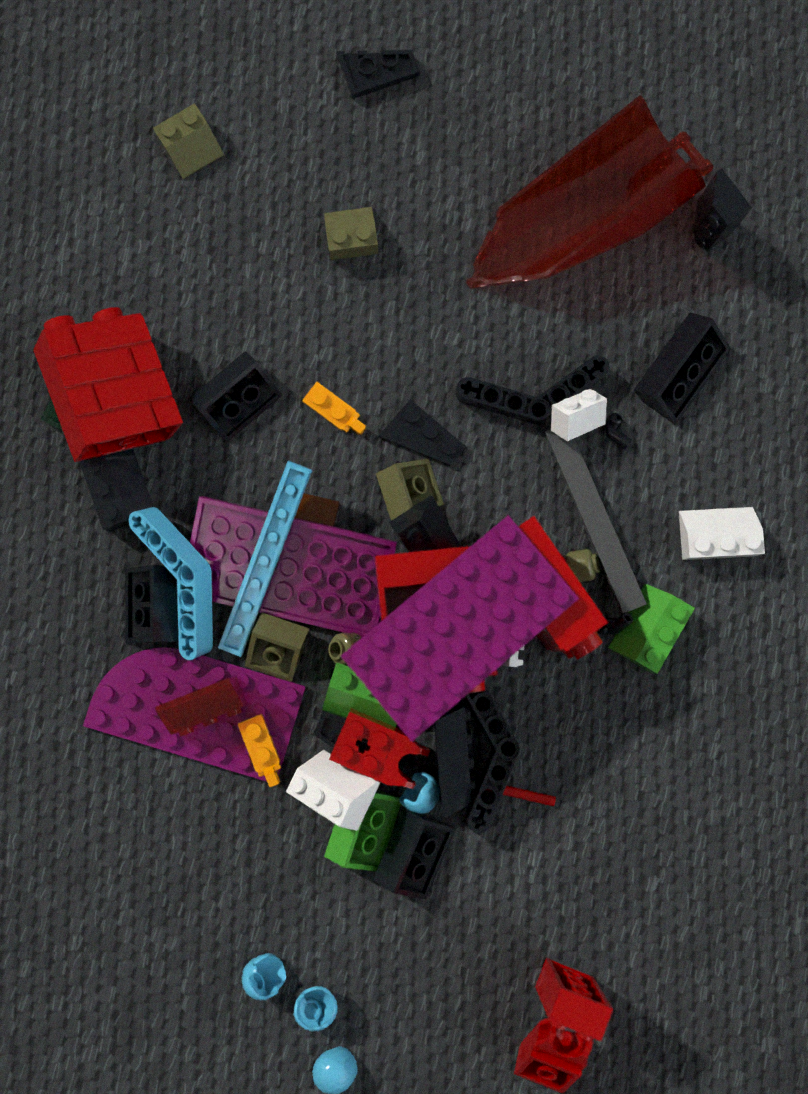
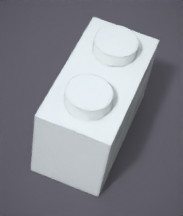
(578, 414)

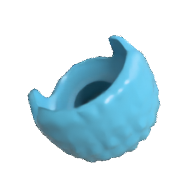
(423, 796)
(263, 976)
(315, 1008)
(335, 1070)

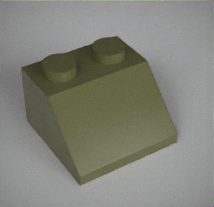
(188, 141)
(351, 233)
(407, 485)
(276, 647)

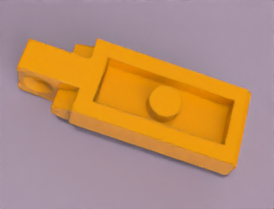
(333, 409)
(261, 748)

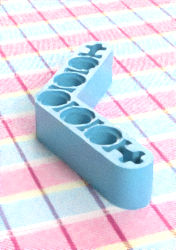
(192, 577)

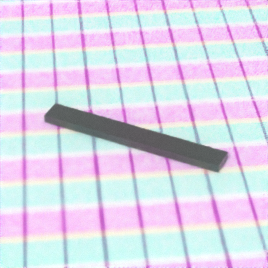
(596, 522)

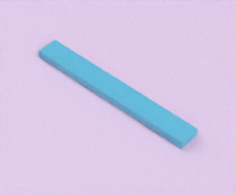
(265, 558)

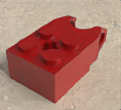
(385, 750)
(552, 1056)

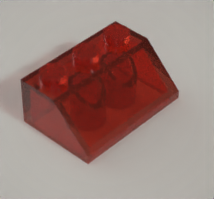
(202, 706)

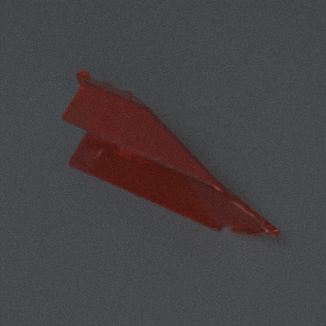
(591, 200)

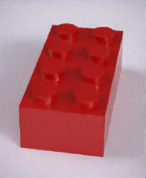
(573, 1000)

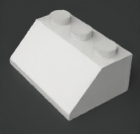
(720, 533)
(333, 790)

